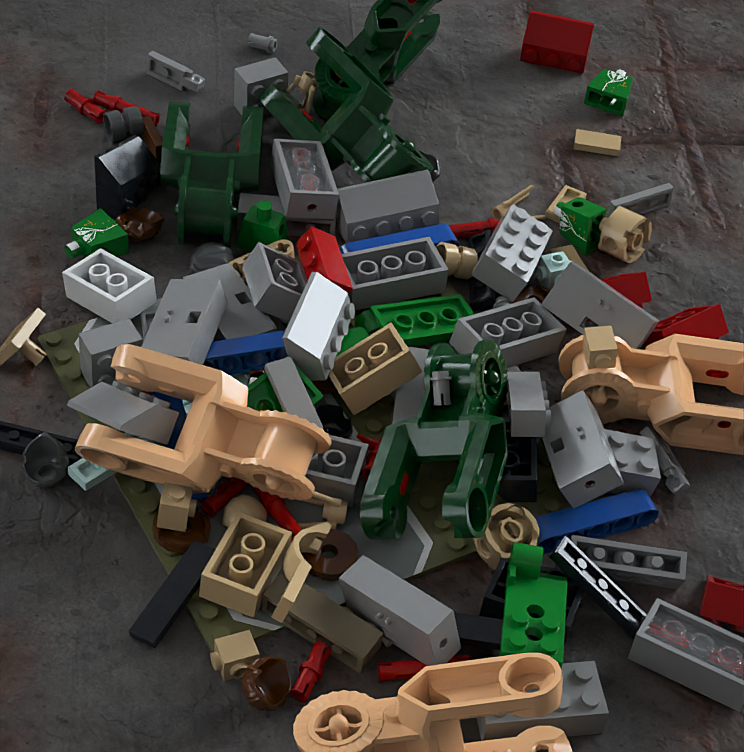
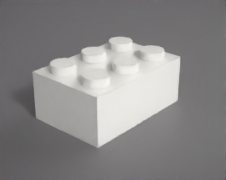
(109, 286)

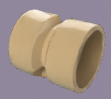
(458, 259)

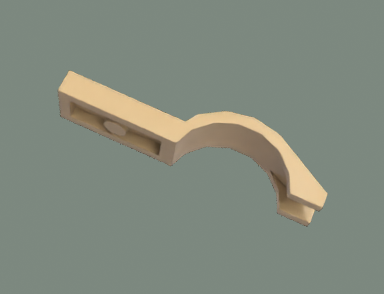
(296, 567)

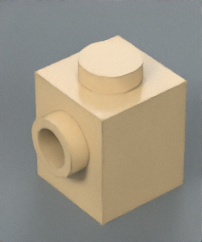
(599, 347)
(176, 507)
(234, 654)

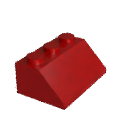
(557, 41)
(321, 254)
(632, 286)
(694, 321)
(723, 602)

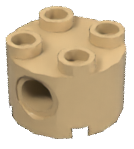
(624, 234)
(506, 526)

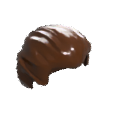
(140, 225)
(266, 683)

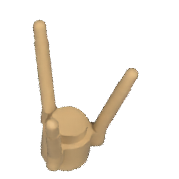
(306, 86)
(499, 211)
(333, 510)

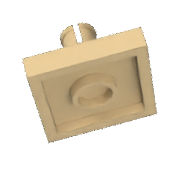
(20, 341)

